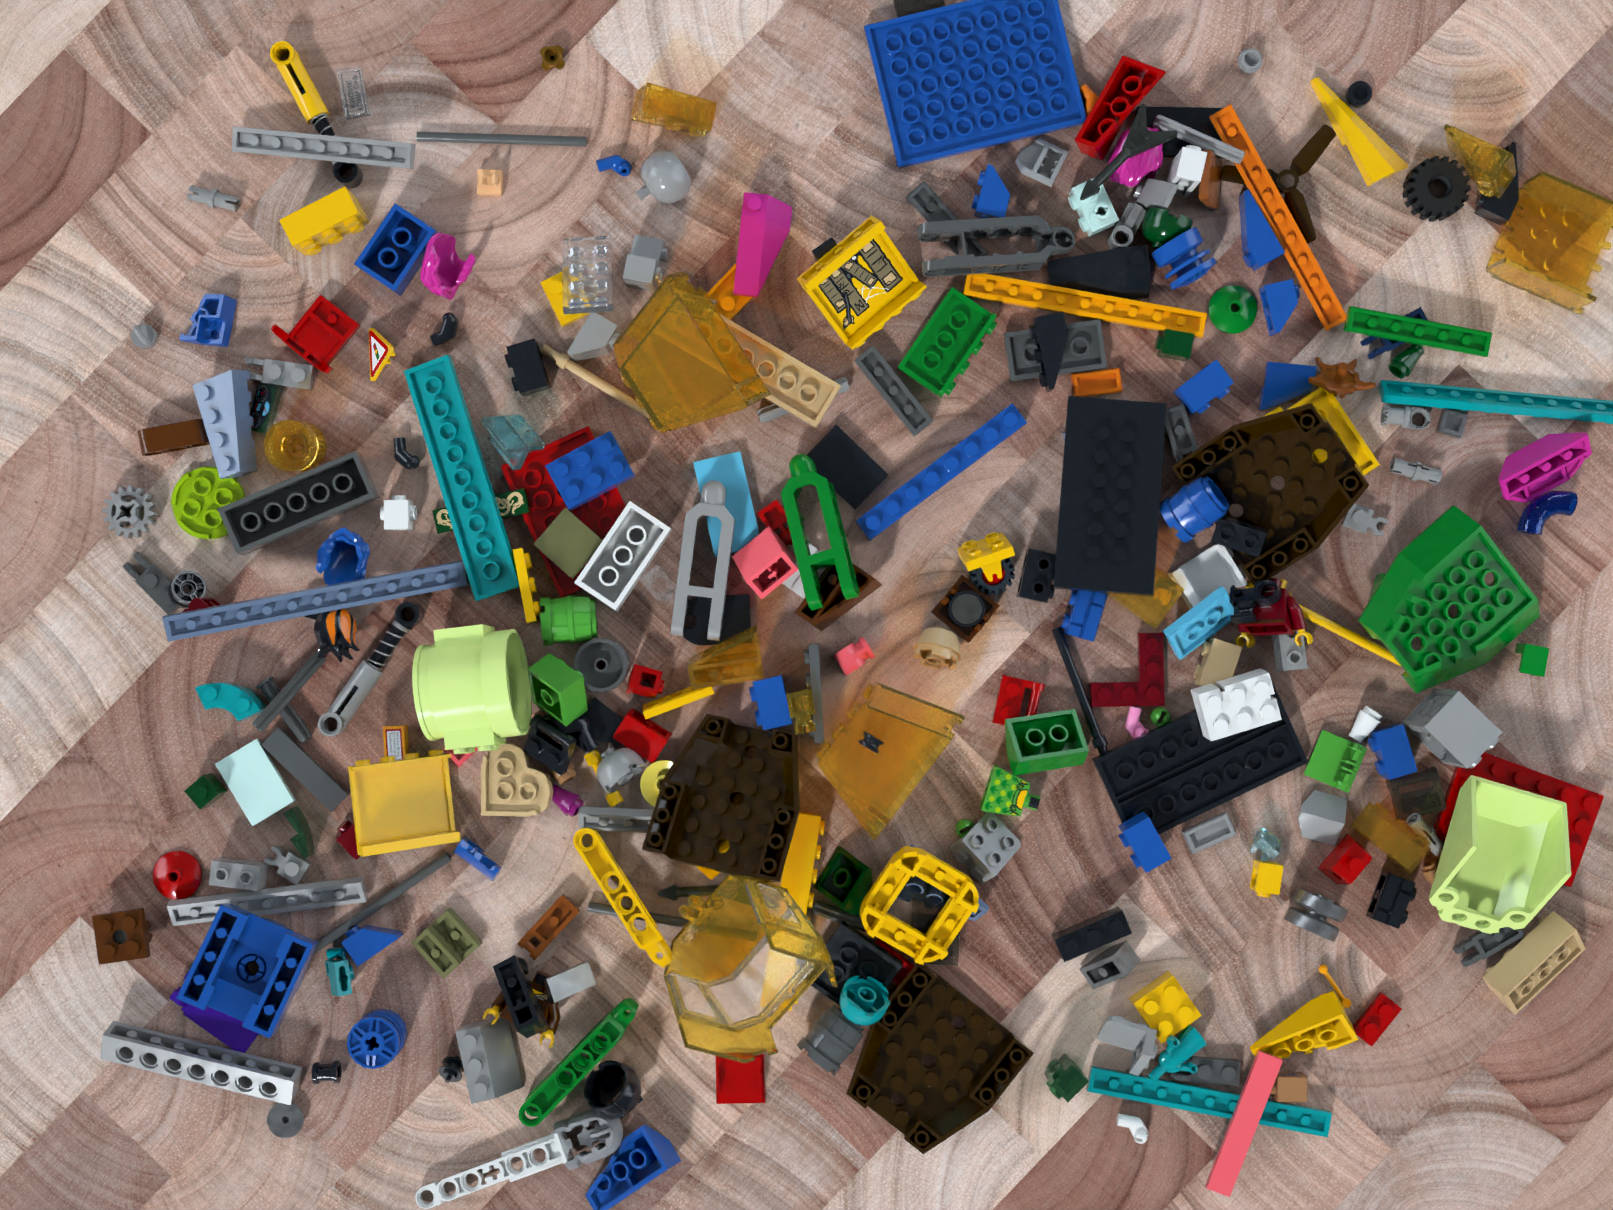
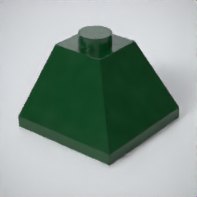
(845, 881)

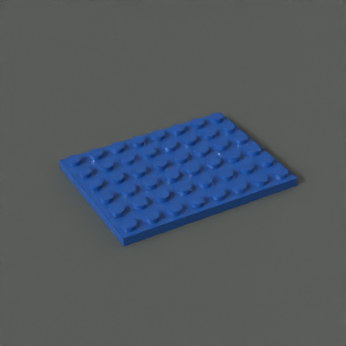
(973, 77)

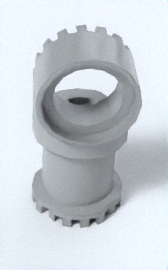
(1403, 416)

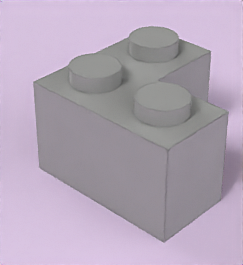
(644, 263)

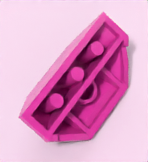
(1543, 465)

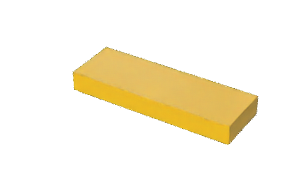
(675, 700)

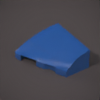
(212, 321)
(1285, 383)
(474, 856)

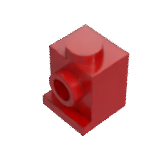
(640, 674)

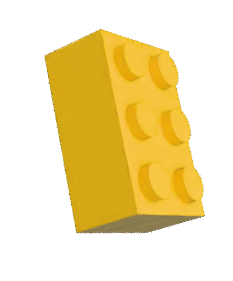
(324, 221)

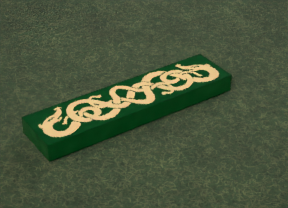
(509, 505)

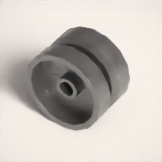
(1317, 911)

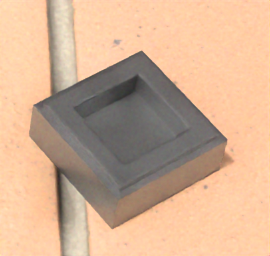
(1451, 423)

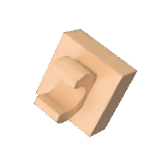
(489, 182)

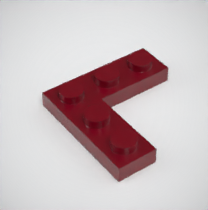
(1150, 684)

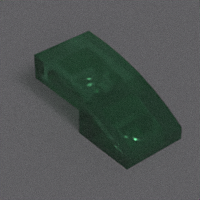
(303, 840)

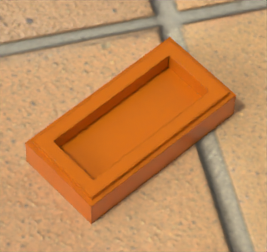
(1096, 383)

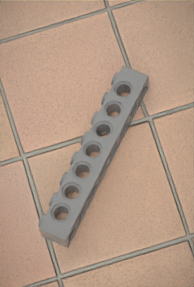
(201, 1062)

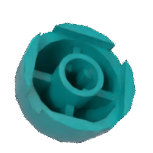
(864, 1000)

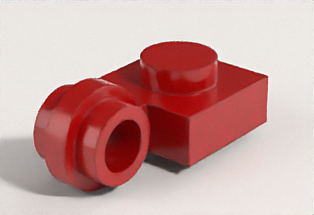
(775, 517)

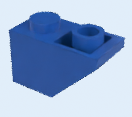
(993, 196)

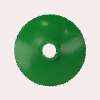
(1224, 318)

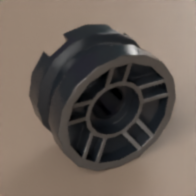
(195, 584)

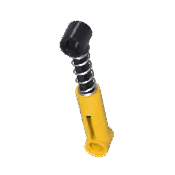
(310, 104)

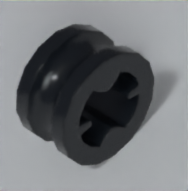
(871, 742)

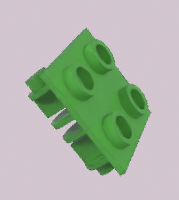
(1335, 761)

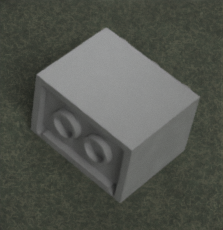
(1452, 728)

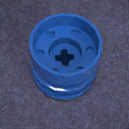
(1184, 258)
(390, 1036)

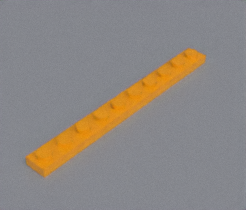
(1084, 304)

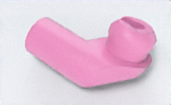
(1133, 724)

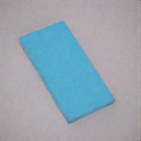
(731, 473)

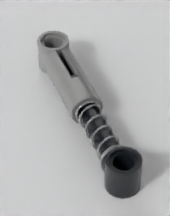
(368, 672)

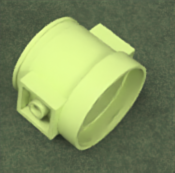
(472, 688)

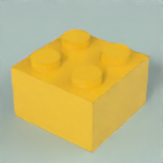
(1165, 1006)

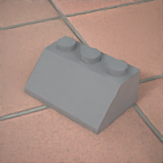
(489, 1059)

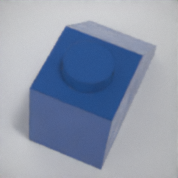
(1278, 303)
(368, 941)

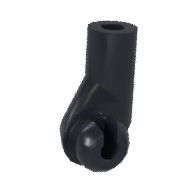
(448, 329)
(402, 456)

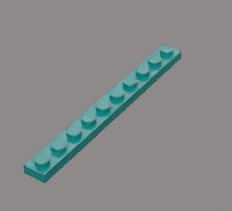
(1496, 401)
(1204, 1100)

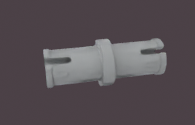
(213, 198)
(1415, 471)
(1418, 826)

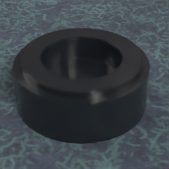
(1359, 94)

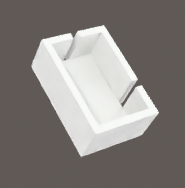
(1238, 708)

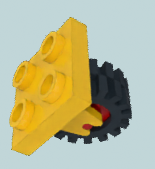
(989, 562)

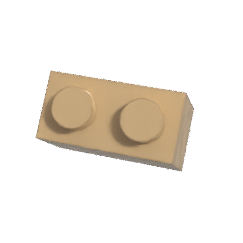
(1217, 662)

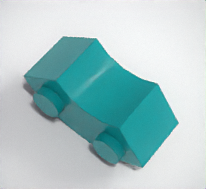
(232, 697)

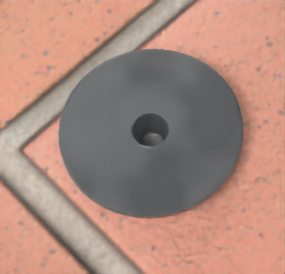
(285, 1120)

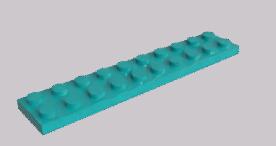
(462, 477)

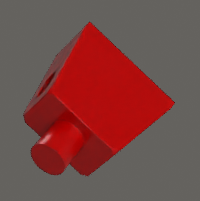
(1346, 861)

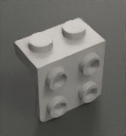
(986, 847)
(1133, 1037)

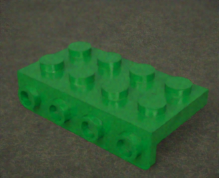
(947, 343)

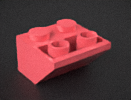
(765, 562)

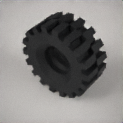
(1423, 201)

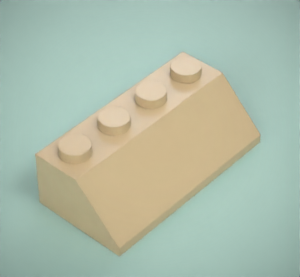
(1534, 962)

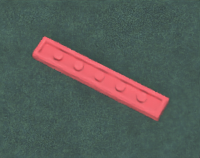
(1243, 1123)

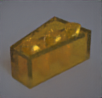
(673, 110)
(1391, 837)

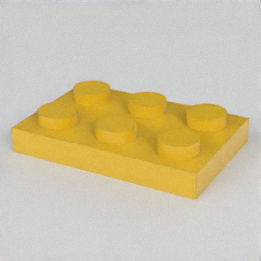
(527, 585)

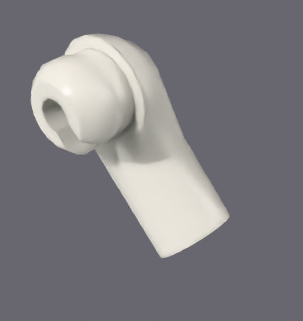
(1135, 1125)

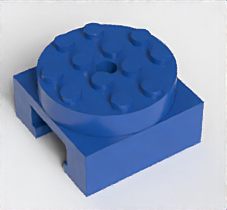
(221, 972)

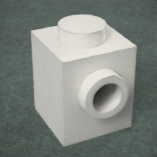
(398, 513)

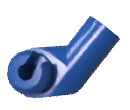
(615, 163)

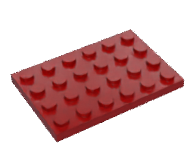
(547, 502)
(1581, 803)

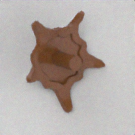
(1339, 378)

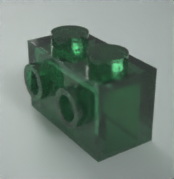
(1065, 1077)

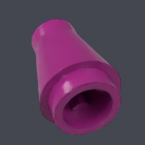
(566, 801)

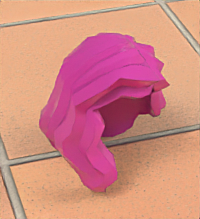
(1137, 167)
(442, 268)

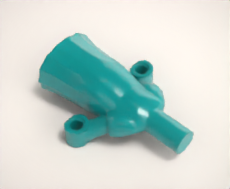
(1177, 1052)

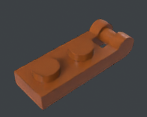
(549, 926)

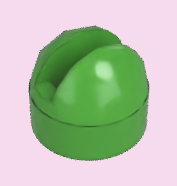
(1156, 713)
(963, 823)

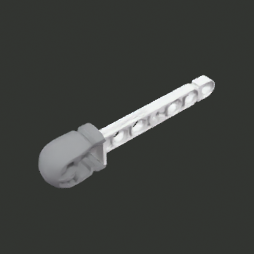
(557, 1151)

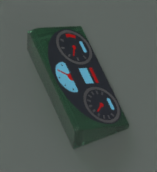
(265, 407)

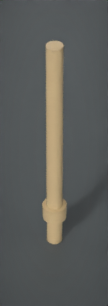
(564, 361)

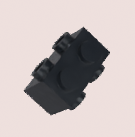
(1033, 574)

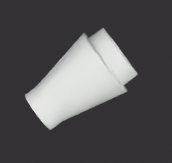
(1365, 723)

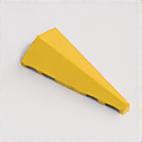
(1368, 150)

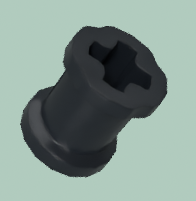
(326, 1072)

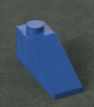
(1257, 237)

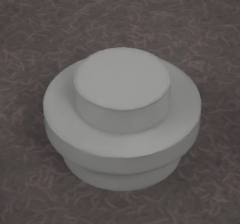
(1249, 61)

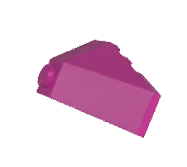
(761, 235)

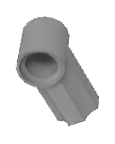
(1127, 225)

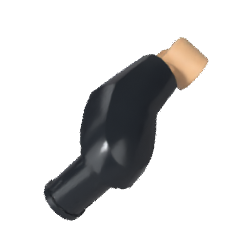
(579, 727)

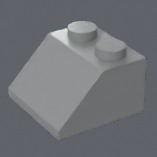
(594, 338)

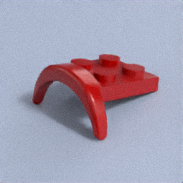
(319, 334)

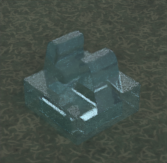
(1267, 843)

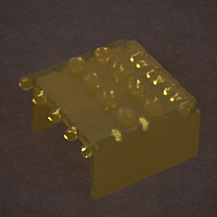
(1553, 241)

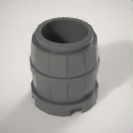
(831, 1039)

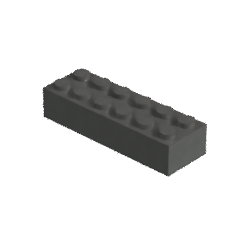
(298, 503)

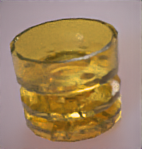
(282, 441)

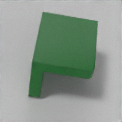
(1533, 659)

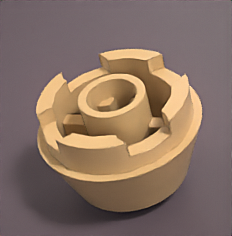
(937, 648)

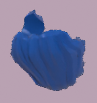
(343, 557)

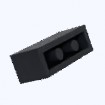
(1091, 934)

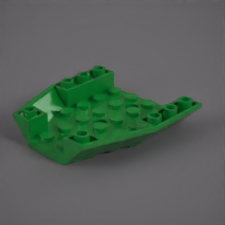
(1430, 575)

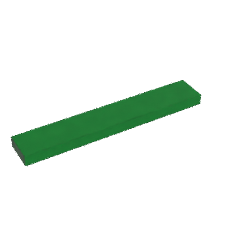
(1417, 331)

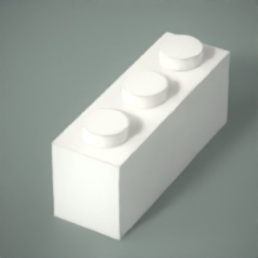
(1186, 169)

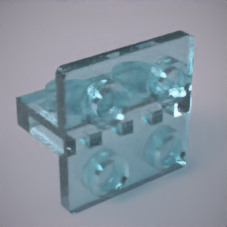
(512, 438)

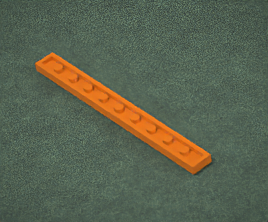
(1280, 219)

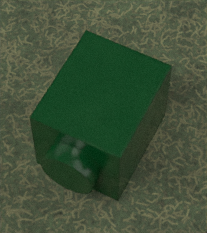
(1174, 344)
(205, 791)

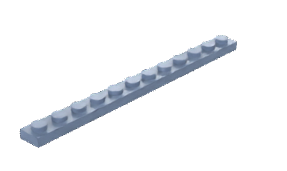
(314, 600)

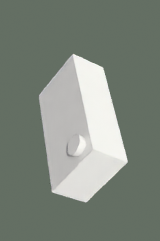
(623, 556)

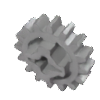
(118, 512)

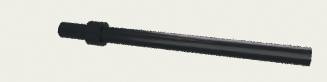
(1099, 741)

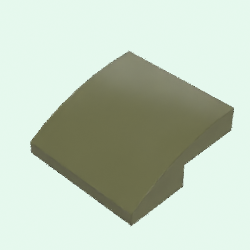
(568, 543)
(446, 942)

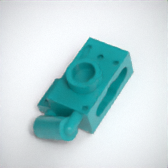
(339, 972)

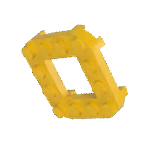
(901, 866)

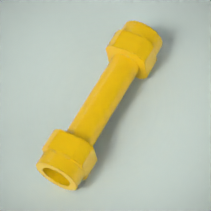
(593, 759)

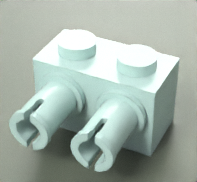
(1094, 212)

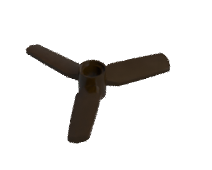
(1299, 166)

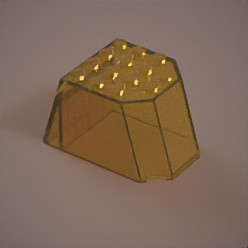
(685, 359)
(881, 782)

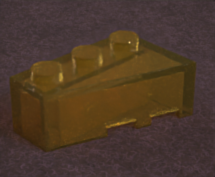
(729, 661)

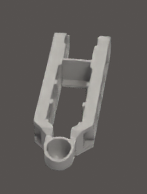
(711, 504)

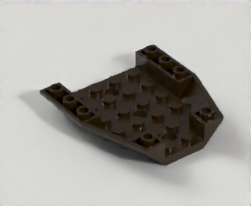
(1314, 492)
(698, 793)
(970, 1064)

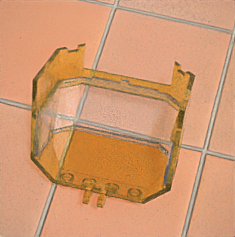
(741, 967)

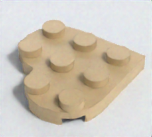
(511, 785)

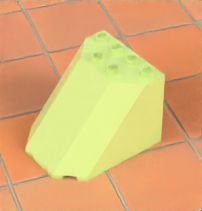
(1500, 857)

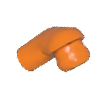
(1089, 96)

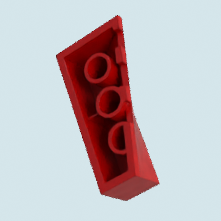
(1121, 94)

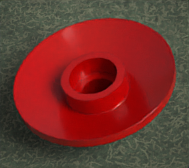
(188, 873)

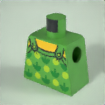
(1007, 794)

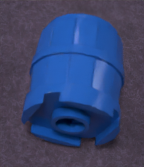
(1194, 508)

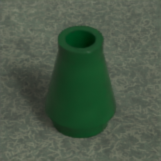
(1404, 362)

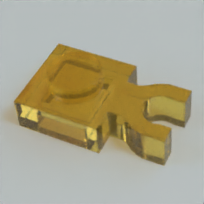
(801, 708)

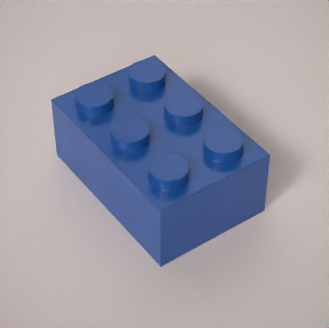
(396, 249)
(590, 470)

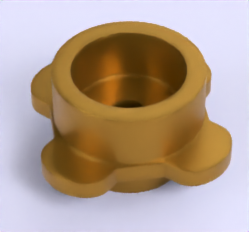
(549, 51)

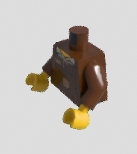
(550, 1010)

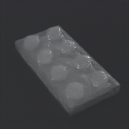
(587, 275)

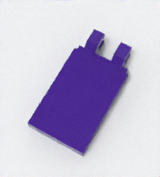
(220, 1025)

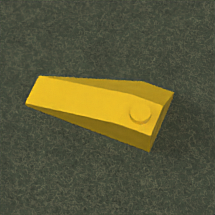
(1314, 1025)

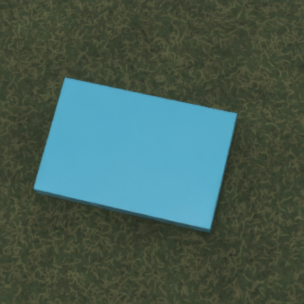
(1200, 623)

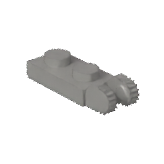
(283, 373)

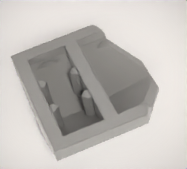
(1041, 161)
(1322, 817)

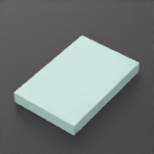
(255, 782)

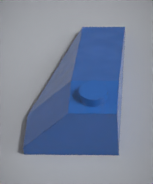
(636, 1163)

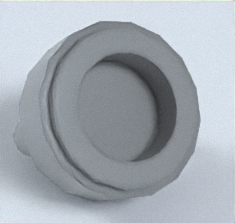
(144, 336)

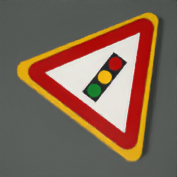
(379, 353)

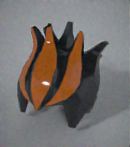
(336, 633)

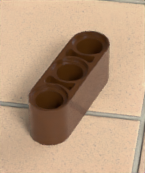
(172, 437)

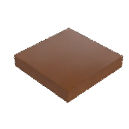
(1210, 182)

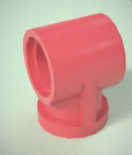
(853, 656)

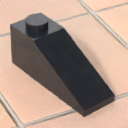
(520, 998)

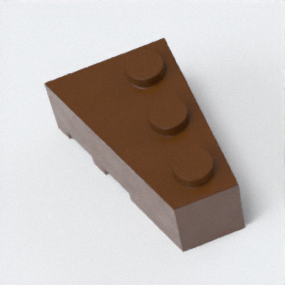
(833, 599)

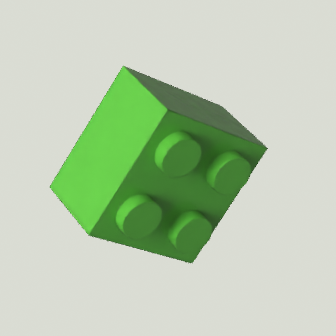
(558, 689)

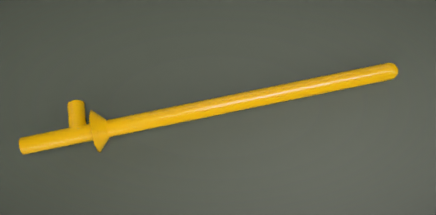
(1340, 630)

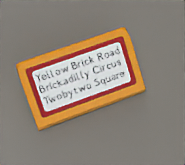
(396, 741)

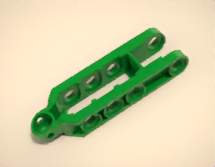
(804, 473)
(558, 1082)

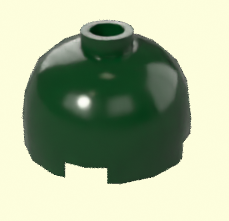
(1162, 227)

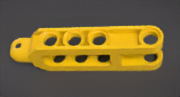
(602, 866)

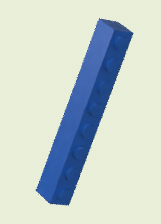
(940, 472)

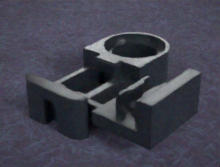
(1246, 599)

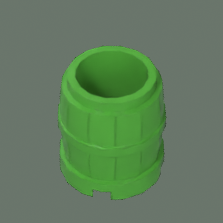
(568, 619)

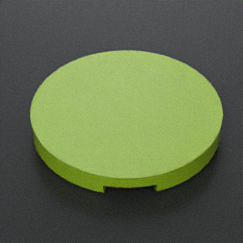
(198, 499)

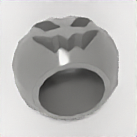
(664, 178)

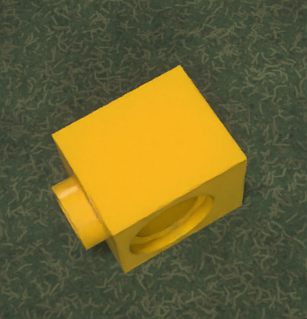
(1266, 878)

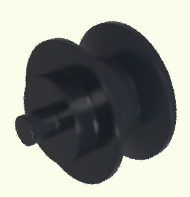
(451, 1069)

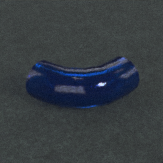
(1543, 507)

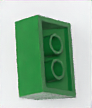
(1045, 742)

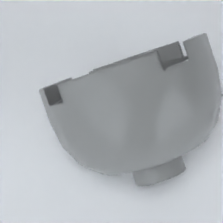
(619, 768)

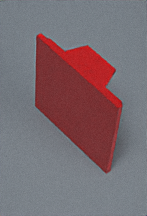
(740, 1081)

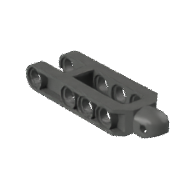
(1048, 242)

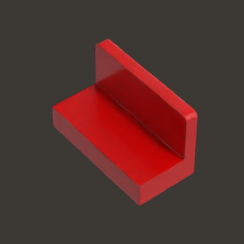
(642, 735)

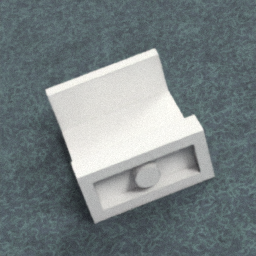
(1207, 573)

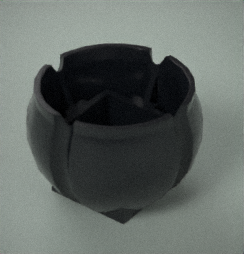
(606, 1084)

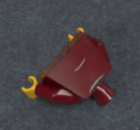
(1275, 619)

